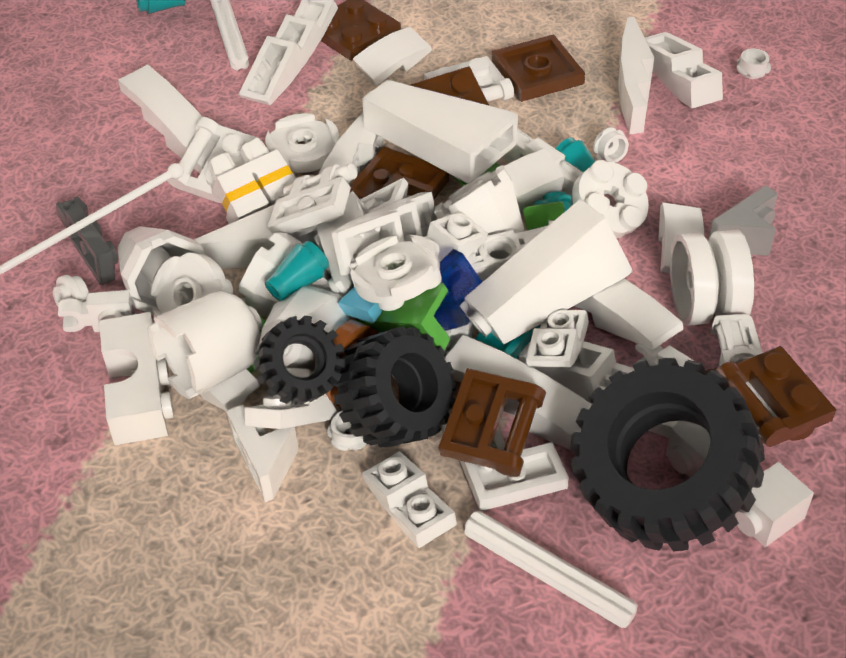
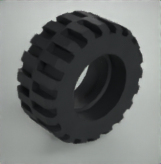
(636, 405)

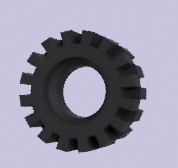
(323, 348)

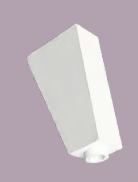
(441, 128)
(549, 274)

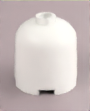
(206, 341)

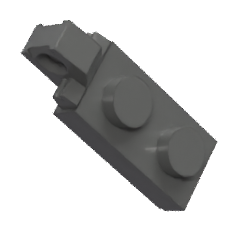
(88, 241)

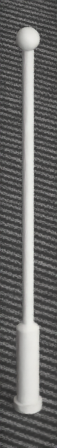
(174, 171)

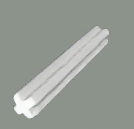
(230, 34)
(551, 569)

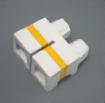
(251, 185)

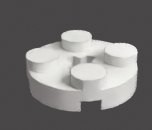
(318, 136)
(622, 184)
(415, 271)
(185, 272)

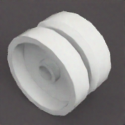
(711, 276)

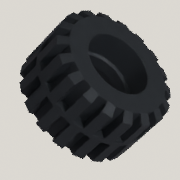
(422, 384)

